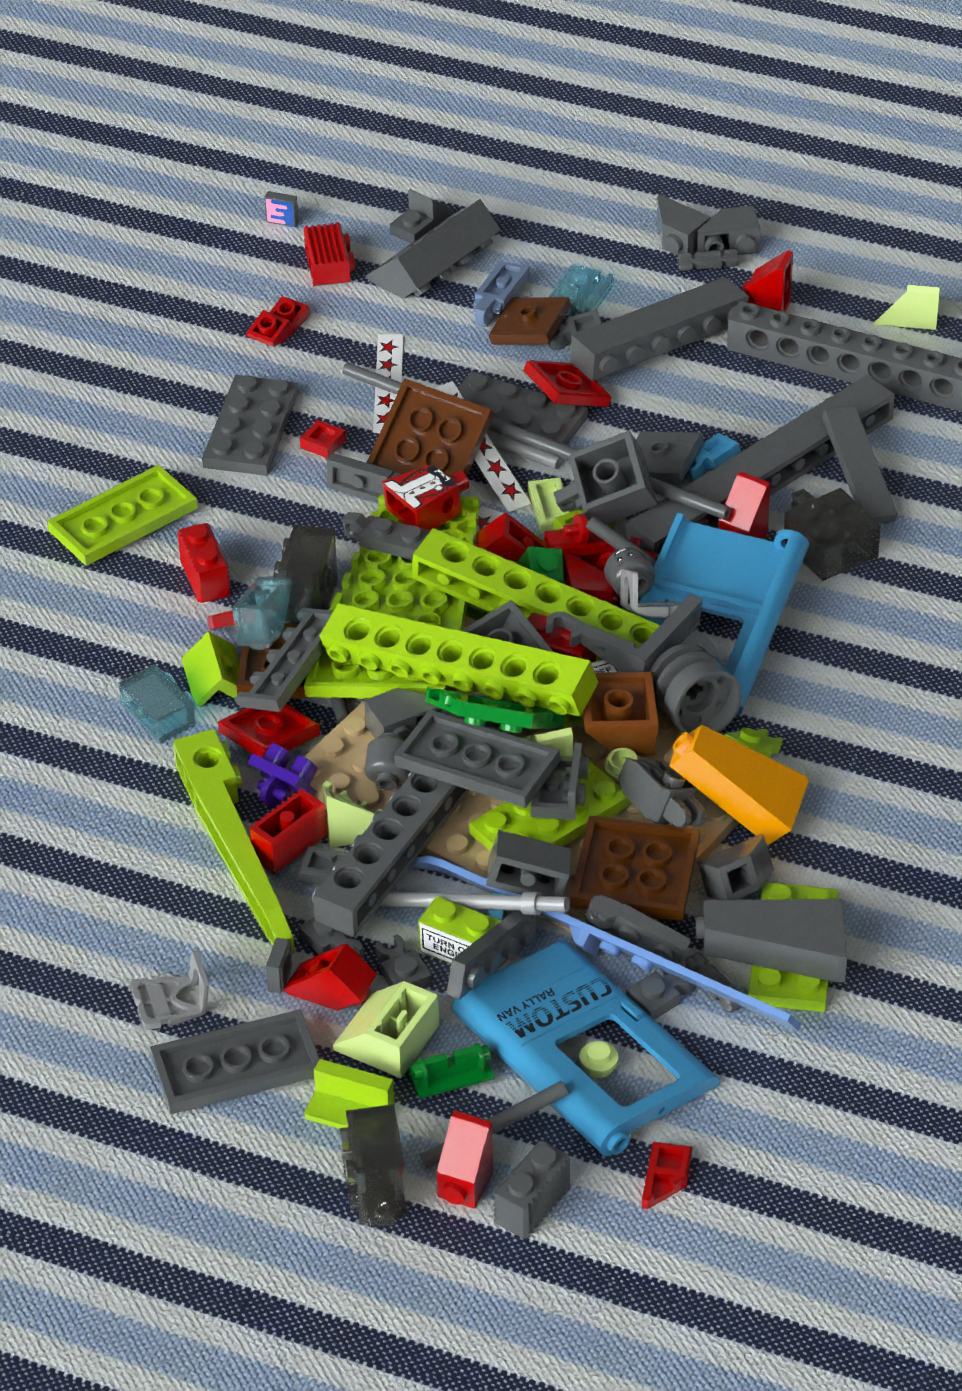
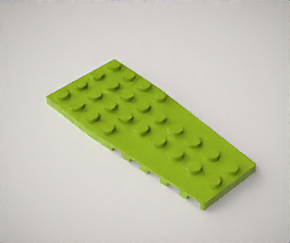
(385, 586)

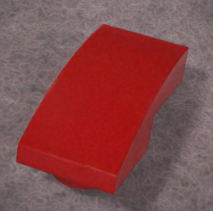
(280, 322)

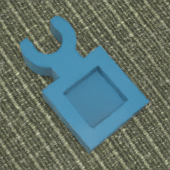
(712, 454)

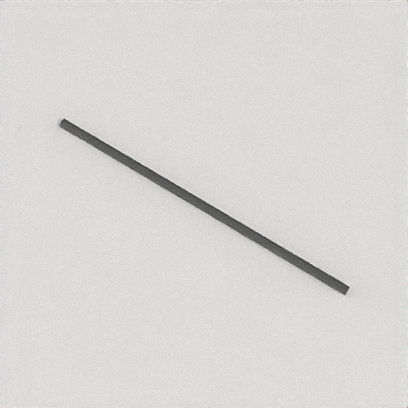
(549, 445)

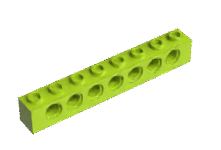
(492, 581)
(459, 659)

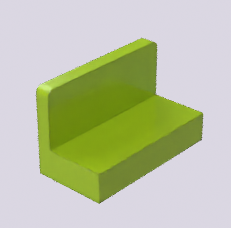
(211, 667)
(344, 1089)

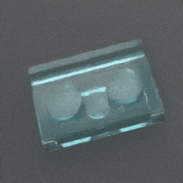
(584, 288)

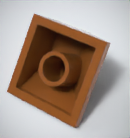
(623, 712)

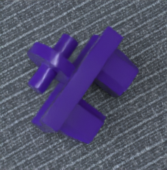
(278, 778)

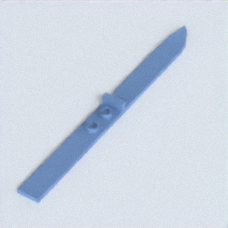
(593, 939)

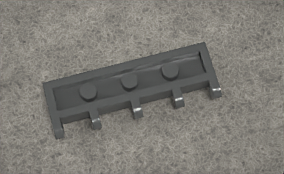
(289, 664)

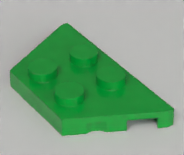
(479, 710)

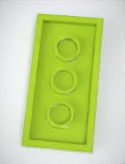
(122, 515)
(602, 799)
(785, 988)

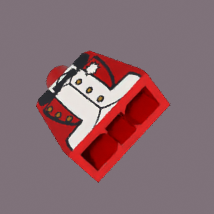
(425, 496)

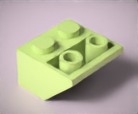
(391, 1028)

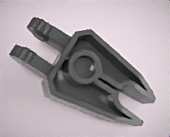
(661, 793)

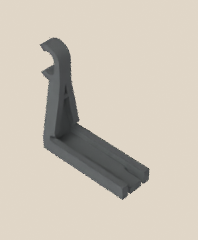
(621, 652)

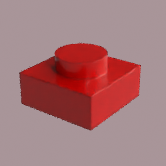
(322, 439)

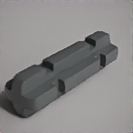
(708, 260)
(698, 964)

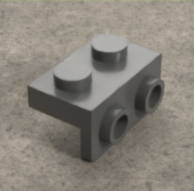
(563, 789)

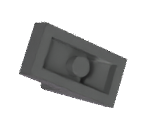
(419, 218)

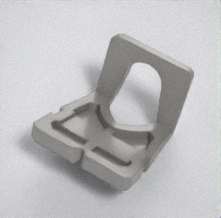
(629, 583)
(158, 997)

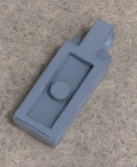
(498, 290)

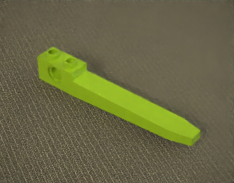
(213, 789)

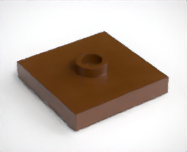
(530, 320)

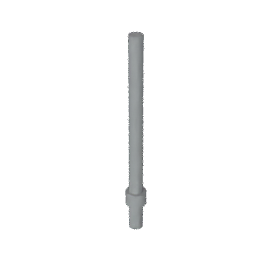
(528, 903)

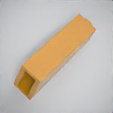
(741, 781)

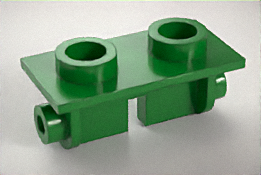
(445, 1073)

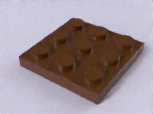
(430, 430)
(637, 866)

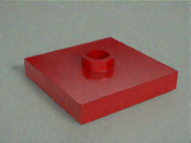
(566, 384)
(259, 728)

